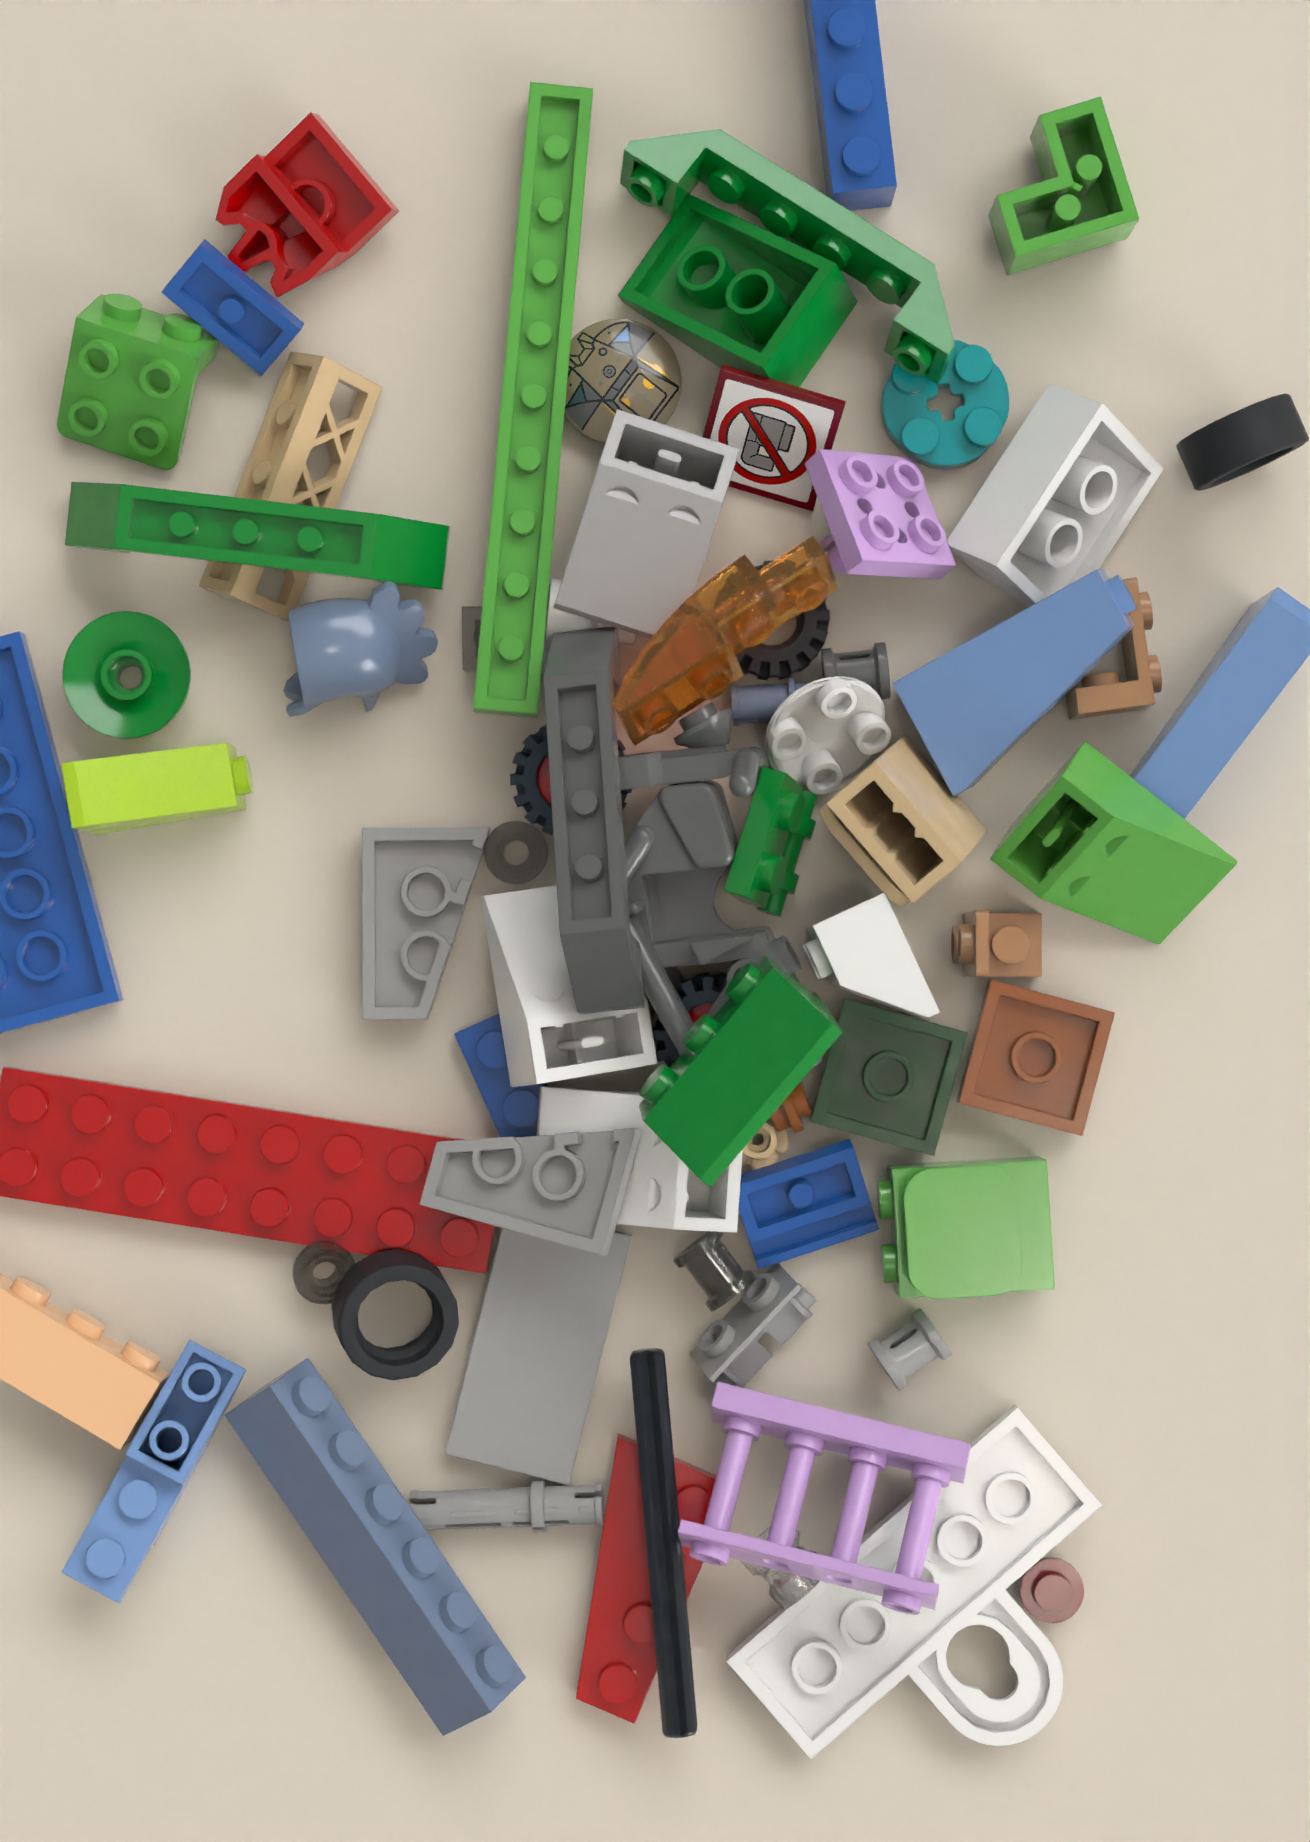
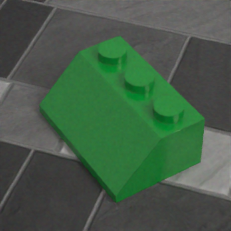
(737, 1068)

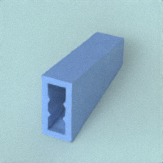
(1005, 680)
(1227, 701)

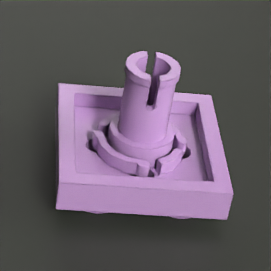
(878, 516)

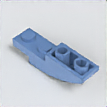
(154, 1471)

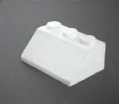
(1055, 498)

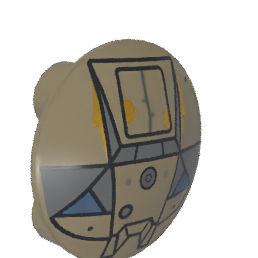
(623, 369)

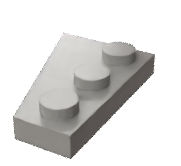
(411, 913)

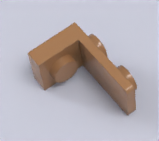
(1104, 692)
(998, 944)

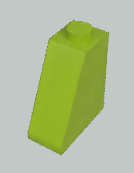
(155, 787)

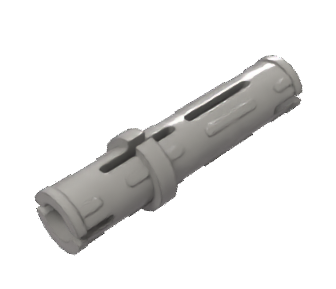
(510, 1507)

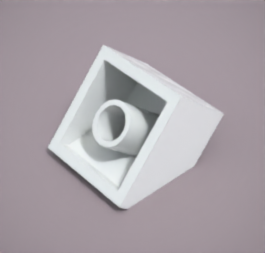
(870, 957)

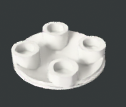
(827, 732)

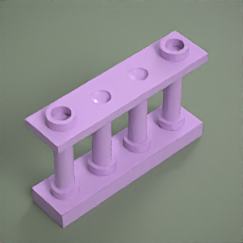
(869, 1449)

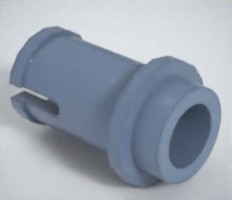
(759, 702)

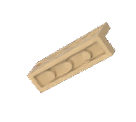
(280, 460)

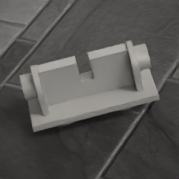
(770, 1305)

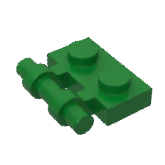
(771, 842)

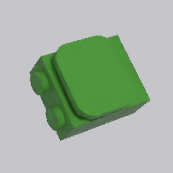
(967, 1228)

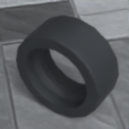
(1242, 442)
(417, 1355)

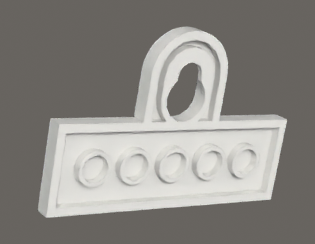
(844, 1650)

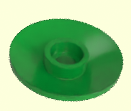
(95, 667)

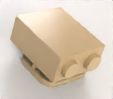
(902, 823)

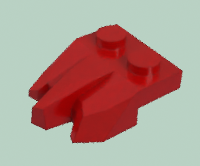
(303, 206)

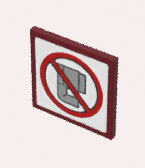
(776, 433)

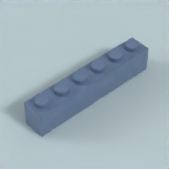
(376, 1548)

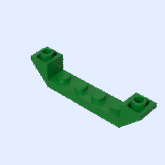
(669, 167)
(257, 533)

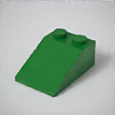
(740, 293)

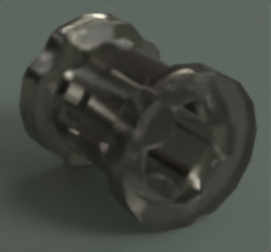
(714, 1269)

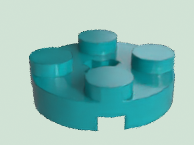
(974, 424)

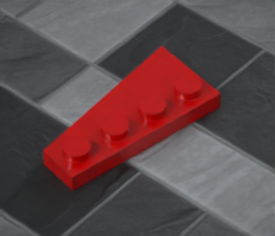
(619, 1636)

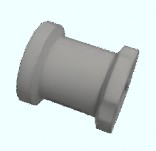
(909, 1349)

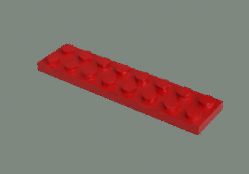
(226, 1168)

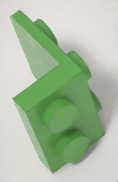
(132, 379)

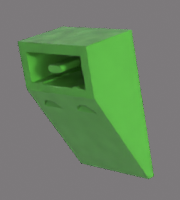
(1111, 850)

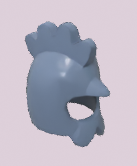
(356, 648)

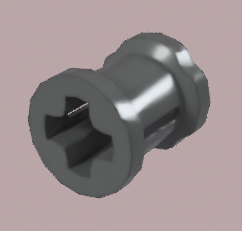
(864, 665)

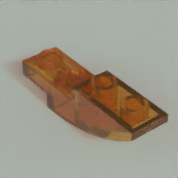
(698, 644)

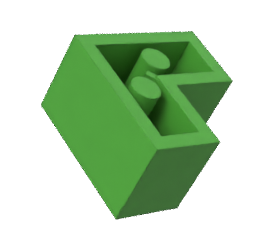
(1081, 196)

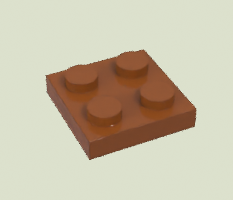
(1035, 1057)

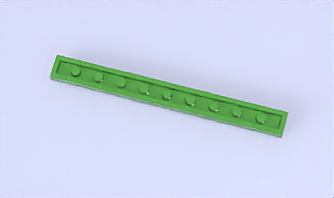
(533, 401)

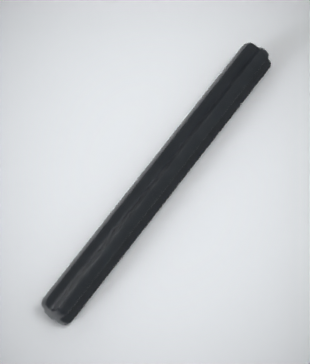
(663, 1543)

